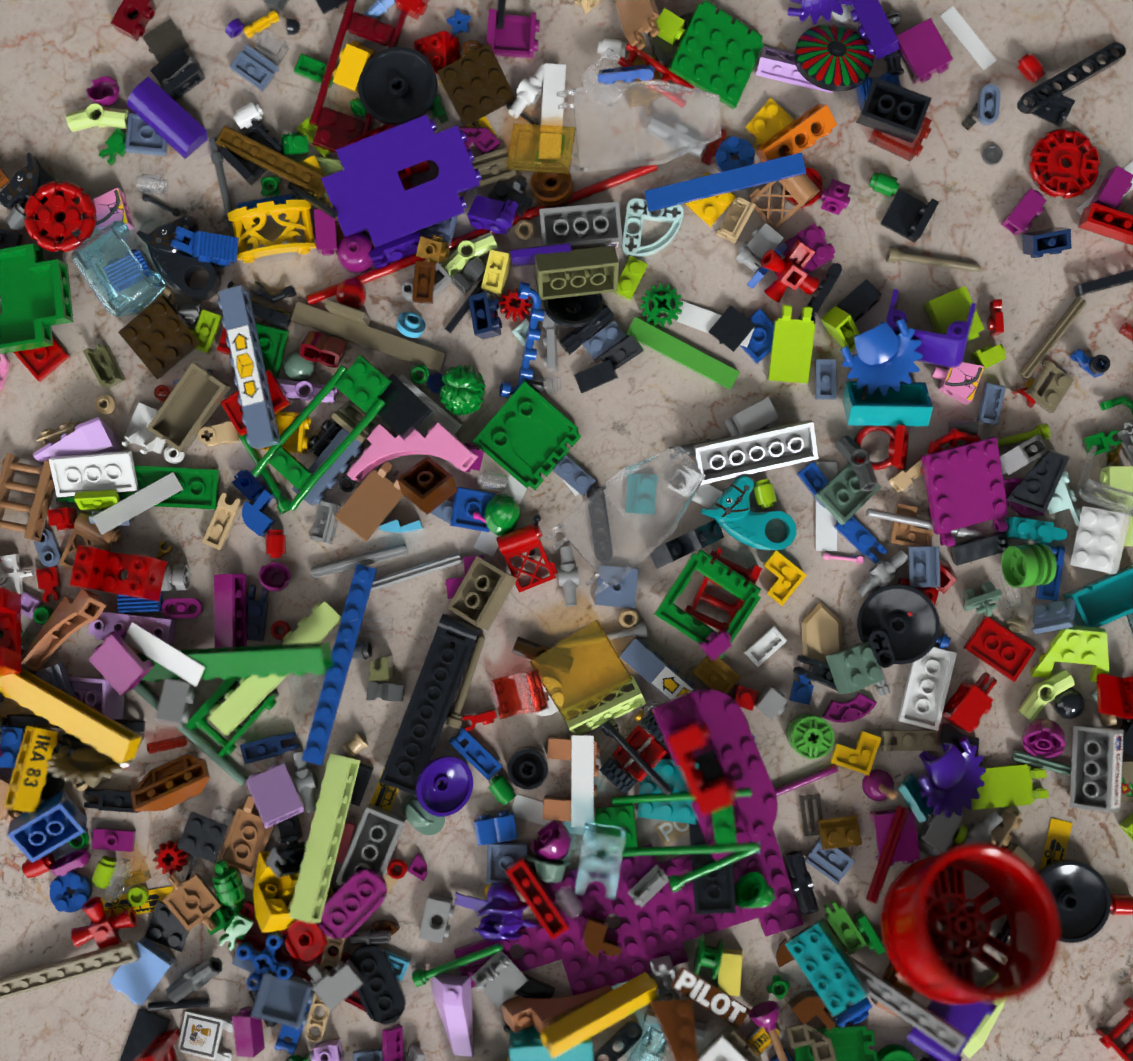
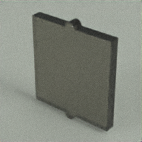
(164, 40)

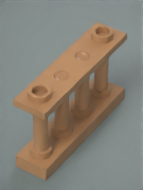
(43, 496)

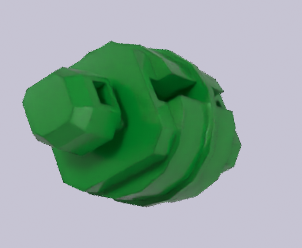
(228, 886)

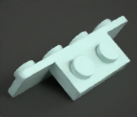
(1065, 498)

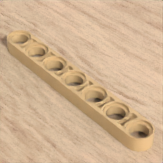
(327, 960)

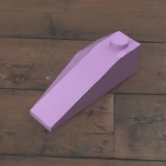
(88, 438)
(454, 1005)

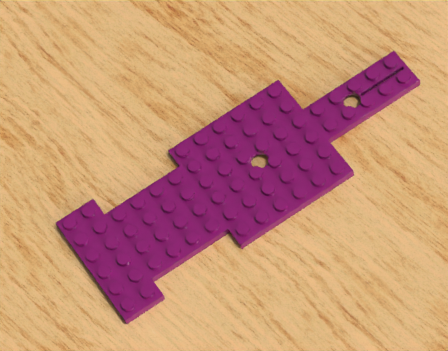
(647, 931)

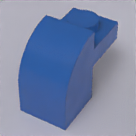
(255, 517)

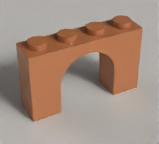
(560, 807)

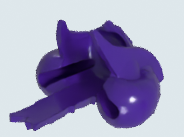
(502, 912)

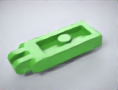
(844, 928)

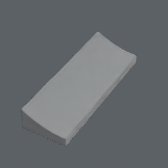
(756, 451)

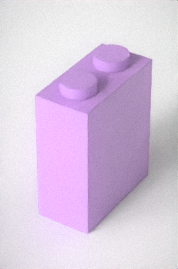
(274, 795)

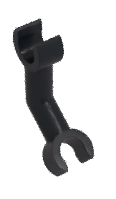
(287, 292)

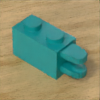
(1033, 530)

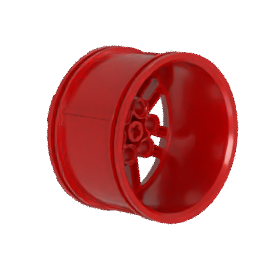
(917, 943)

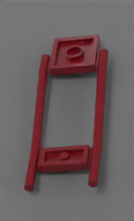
(334, 127)

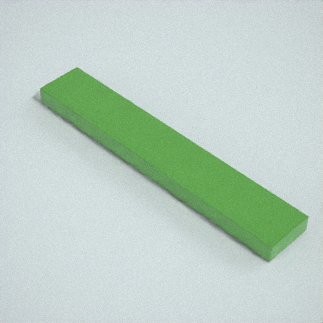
(683, 353)

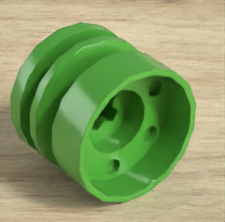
(1028, 565)
(799, 731)

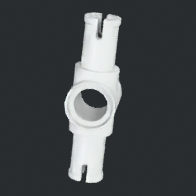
(528, 92)

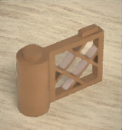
(799, 187)
(90, 533)

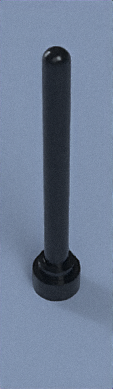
(611, 729)

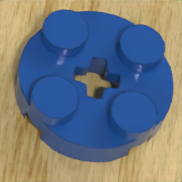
(731, 147)
(59, 888)

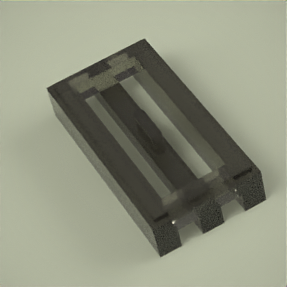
(809, 797)

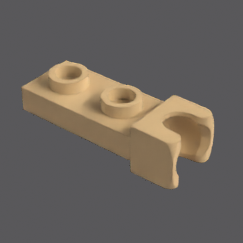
(903, 478)
(222, 521)

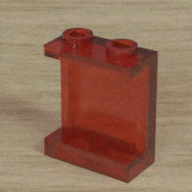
(519, 694)

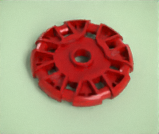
(1054, 169)
(48, 216)

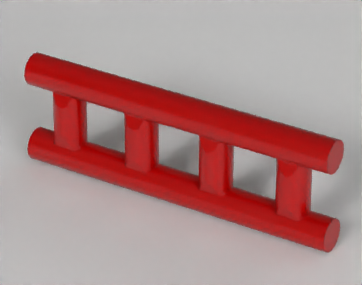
(634, 52)

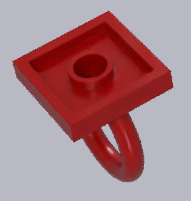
(897, 446)

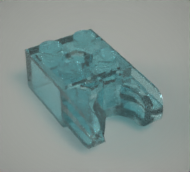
(600, 857)

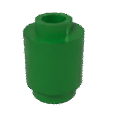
(884, 183)
(501, 789)

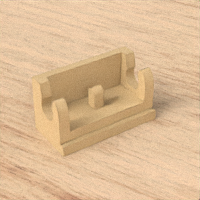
(735, 219)

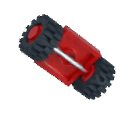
(645, 745)

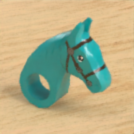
(748, 527)

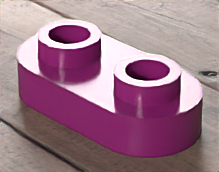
(183, 608)
(71, 861)

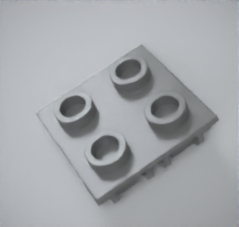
(499, 978)

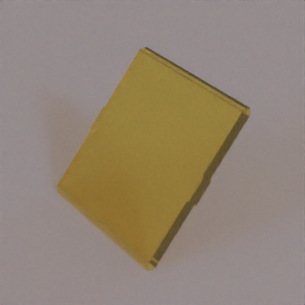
(581, 670)

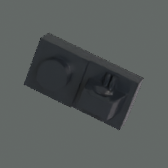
(623, 352)

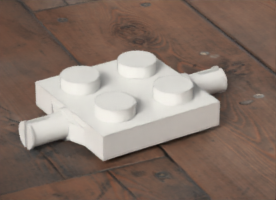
(12, 574)

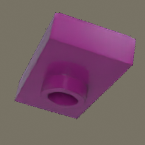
(113, 839)
(392, 1043)

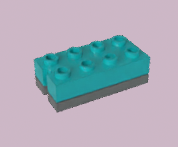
(828, 967)

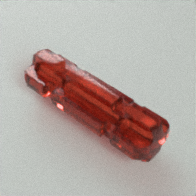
(711, 149)
(166, 744)

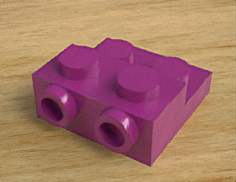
(813, 237)

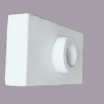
(765, 646)

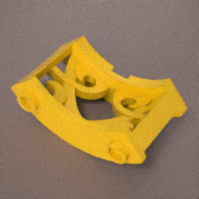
(292, 209)

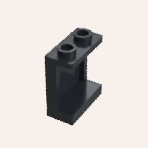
(245, 168)

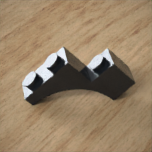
(686, 544)

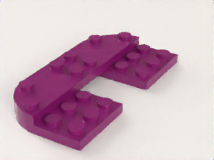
(736, 756)

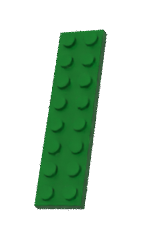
(198, 486)

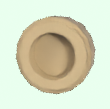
(167, 292)

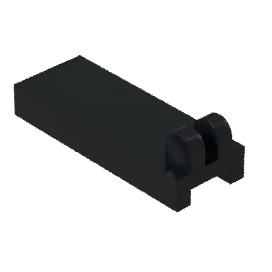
(979, 548)

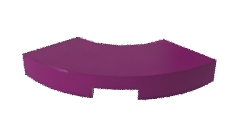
(849, 710)

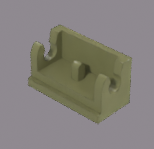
(104, 366)
(382, 670)

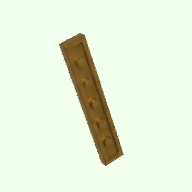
(271, 160)

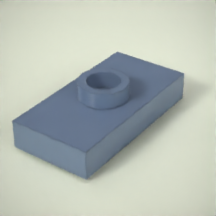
(991, 403)

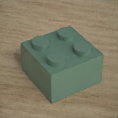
(854, 668)

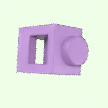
(331, 1048)

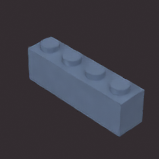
(340, 466)

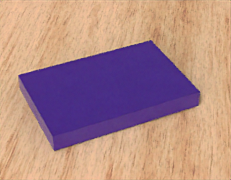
(526, 256)

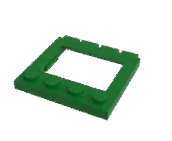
(716, 572)

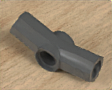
(853, 453)
(194, 979)

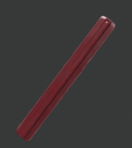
(887, 854)

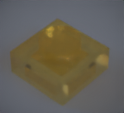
(137, 877)

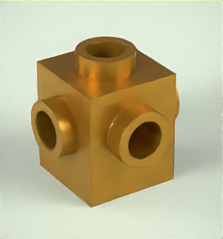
(433, 248)

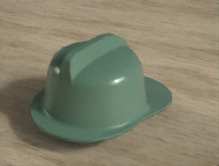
(419, 818)
(549, 871)

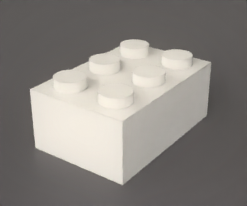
(1100, 540)

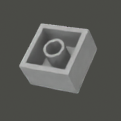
(174, 703)

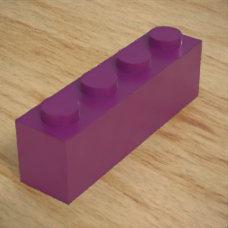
(230, 610)

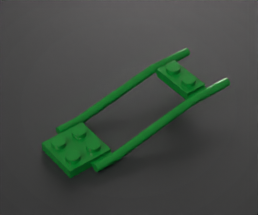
(363, 386)
(623, 815)

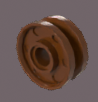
(549, 195)

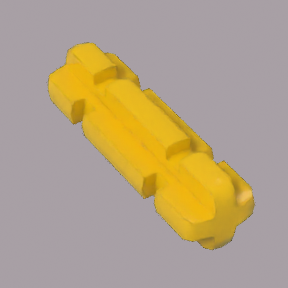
(261, 24)

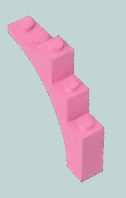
(388, 446)

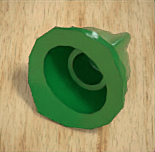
(502, 514)
(753, 891)

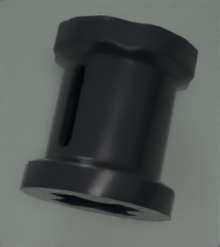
(894, 57)

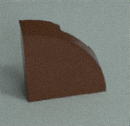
(385, 925)
(783, 955)

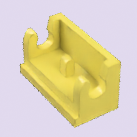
(496, 272)
(730, 972)

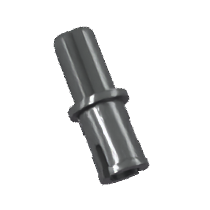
(370, 937)

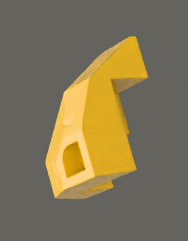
(273, 896)

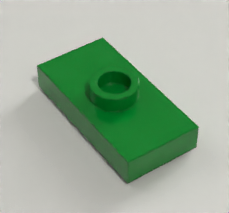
(311, 69)

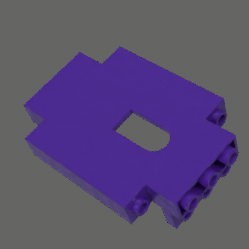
(372, 195)

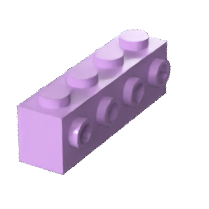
(113, 621)

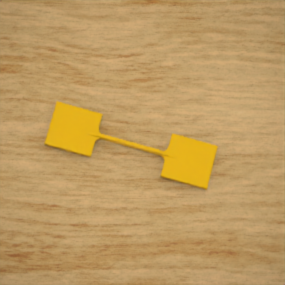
(763, 126)

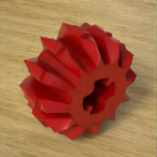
(512, 311)
(165, 862)

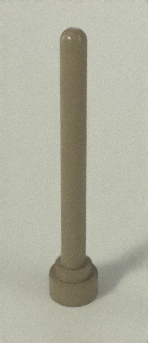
(894, 255)
(454, 719)

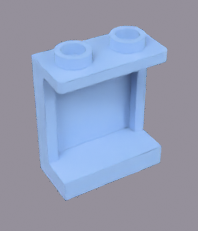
(142, 976)

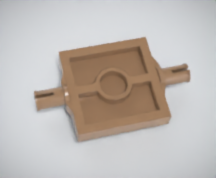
(192, 902)

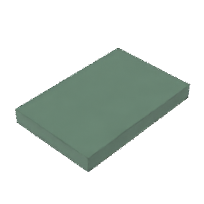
(843, 494)

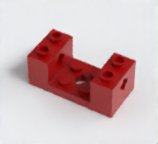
(103, 569)
(11, 626)
(708, 796)

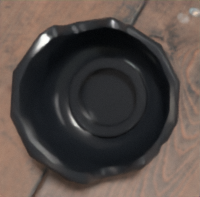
(1069, 703)

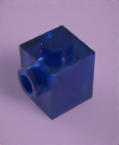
(248, 484)

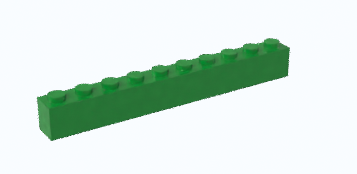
(252, 660)

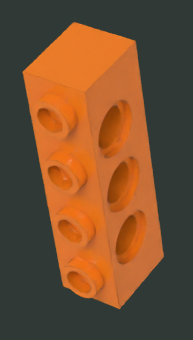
(823, 121)

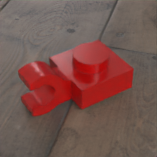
(485, 717)

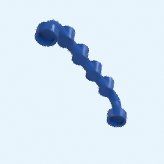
(529, 353)

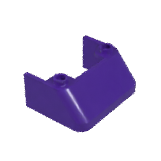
(936, 348)

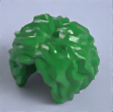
(462, 390)

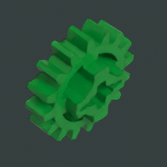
(667, 310)

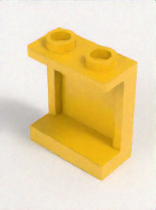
(298, 440)

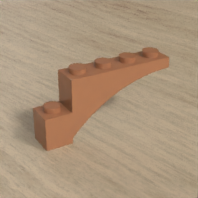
(64, 621)
(541, 1013)

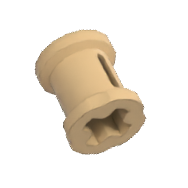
(355, 745)

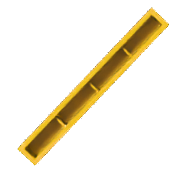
(71, 715)

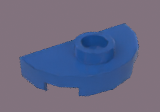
(855, 1013)

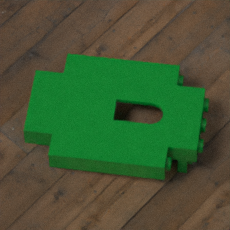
(32, 298)

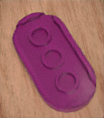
(353, 903)

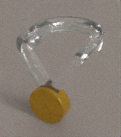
(640, 714)

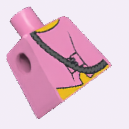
(110, 208)
(959, 381)

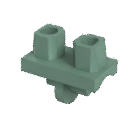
(989, 595)

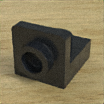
(290, 830)

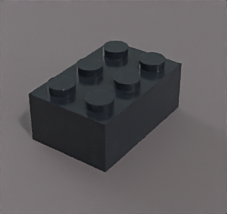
(893, 110)

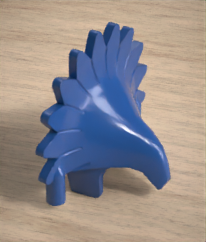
(883, 357)

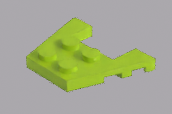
(1078, 646)

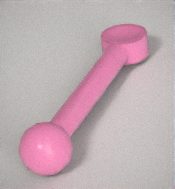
(859, 560)

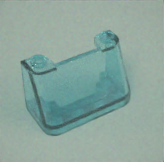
(116, 272)

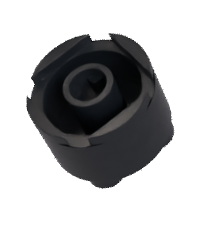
(523, 778)

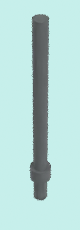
(217, 160)

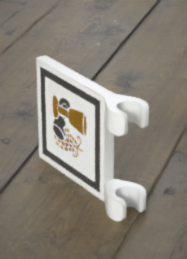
(202, 1036)

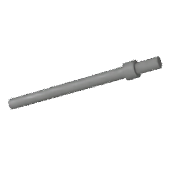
(961, 532)

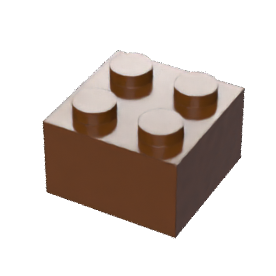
(427, 485)

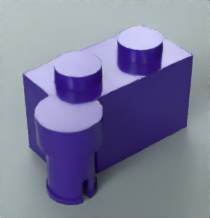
(492, 214)

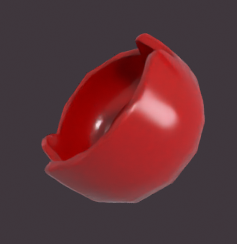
(351, 293)

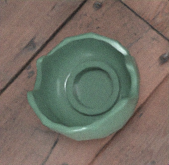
(298, 367)

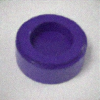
(234, 28)

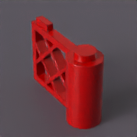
(521, 541)

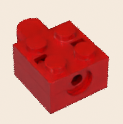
(970, 703)

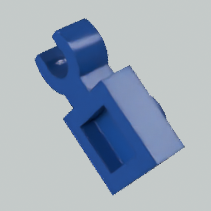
(1081, 358)
(801, 690)

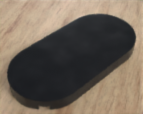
(381, 989)

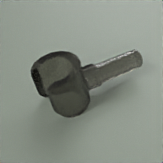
(968, 122)

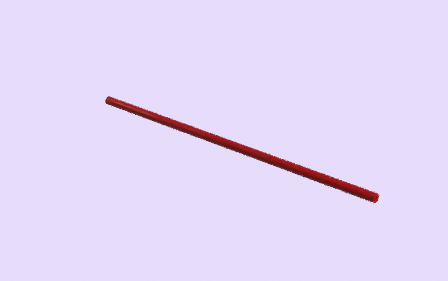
(529, 214)

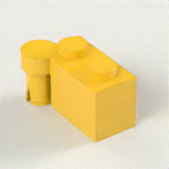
(351, 65)

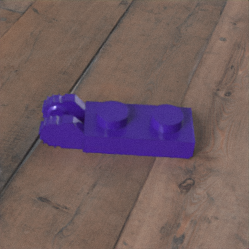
(395, 250)

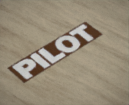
(710, 997)

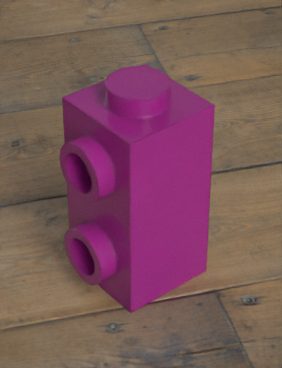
(1113, 187)
(1023, 212)
(325, 233)
(247, 1033)

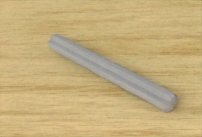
(363, 559)
(416, 571)

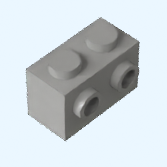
(771, 701)

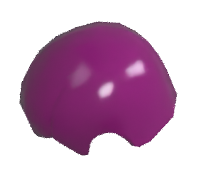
(104, 91)
(274, 576)

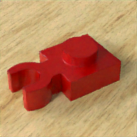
(996, 320)
(48, 580)

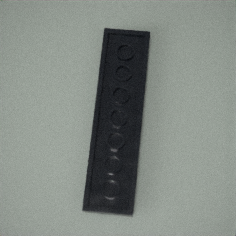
(714, 890)

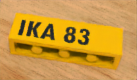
(30, 769)

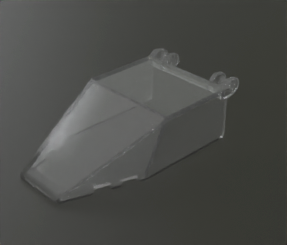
(640, 123)
(631, 514)

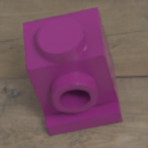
(716, 644)

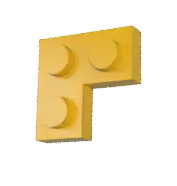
(788, 577)
(861, 757)

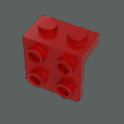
(439, 48)
(1115, 695)

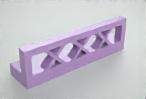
(781, 67)

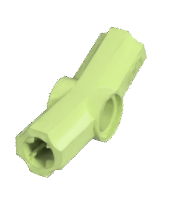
(86, 118)
(479, 246)
(1054, 685)

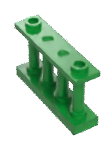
(199, 718)

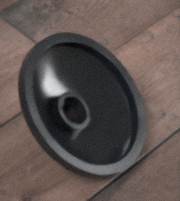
(574, 310)

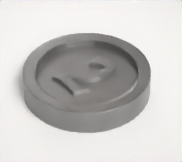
(992, 155)

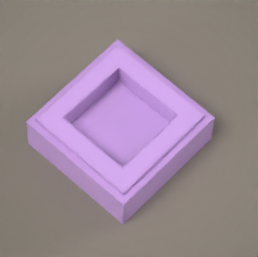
(29, 604)

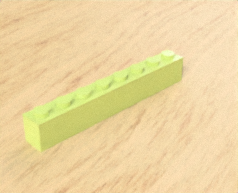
(254, 690)
(324, 839)

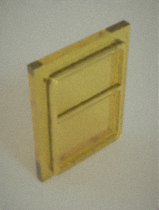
(541, 148)

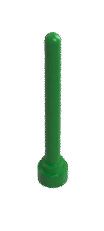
(282, 501)
(678, 881)
(421, 976)

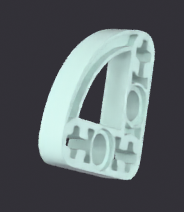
(638, 218)

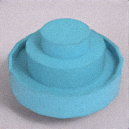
(410, 324)

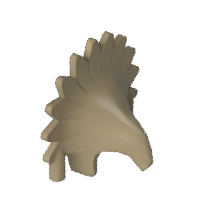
(84, 764)

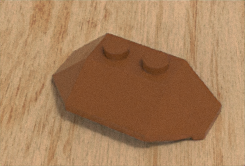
(171, 784)

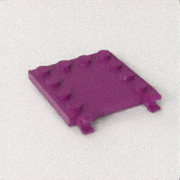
(965, 487)

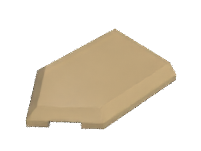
(821, 633)

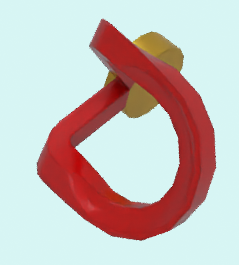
(1030, 401)

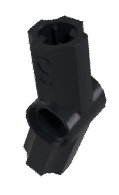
(801, 882)

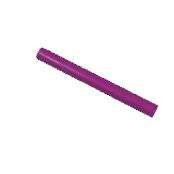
(806, 780)

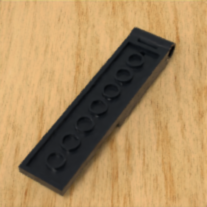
(430, 703)

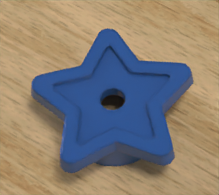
(459, 28)

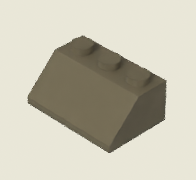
(482, 593)

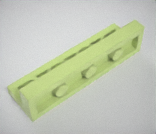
(606, 710)

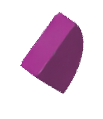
(418, 867)

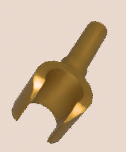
(1114, 456)
(161, 553)

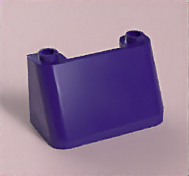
(962, 1016)

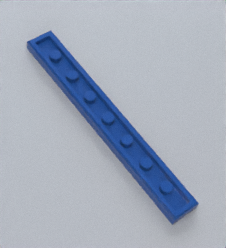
(725, 182)

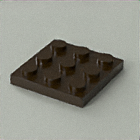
(476, 85)
(160, 337)

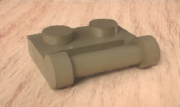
(1054, 388)

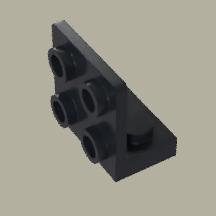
(185, 81)
(908, 215)

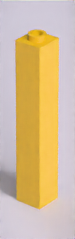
(599, 1014)

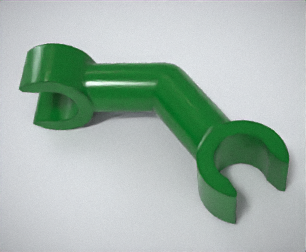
(1117, 401)

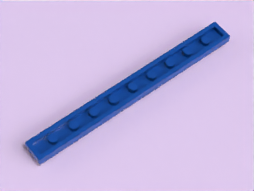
(341, 657)

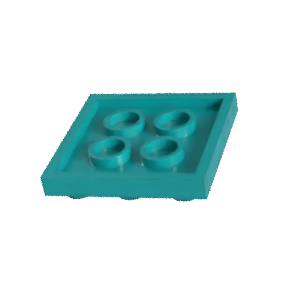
(672, 811)

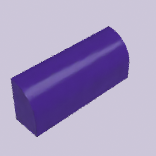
(167, 117)

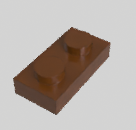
(424, 282)

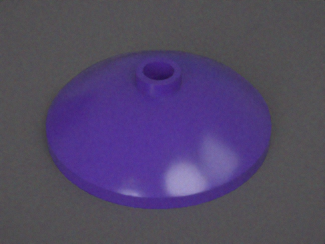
(451, 793)

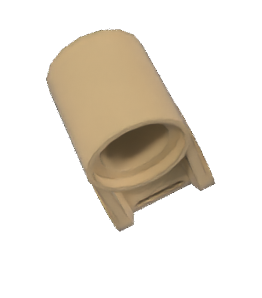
(222, 434)

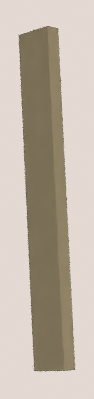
(368, 337)
(68, 969)

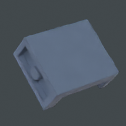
(283, 1001)

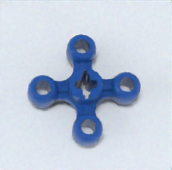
(272, 963)

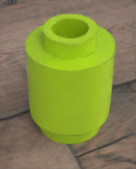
(764, 493)
(104, 871)

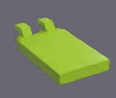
(792, 346)
(1009, 786)

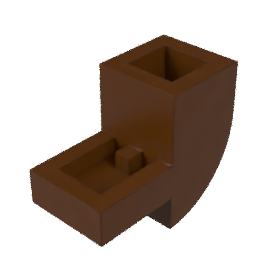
(594, 938)
(809, 1004)

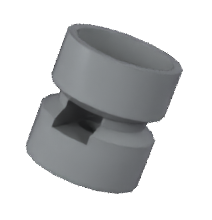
(176, 578)

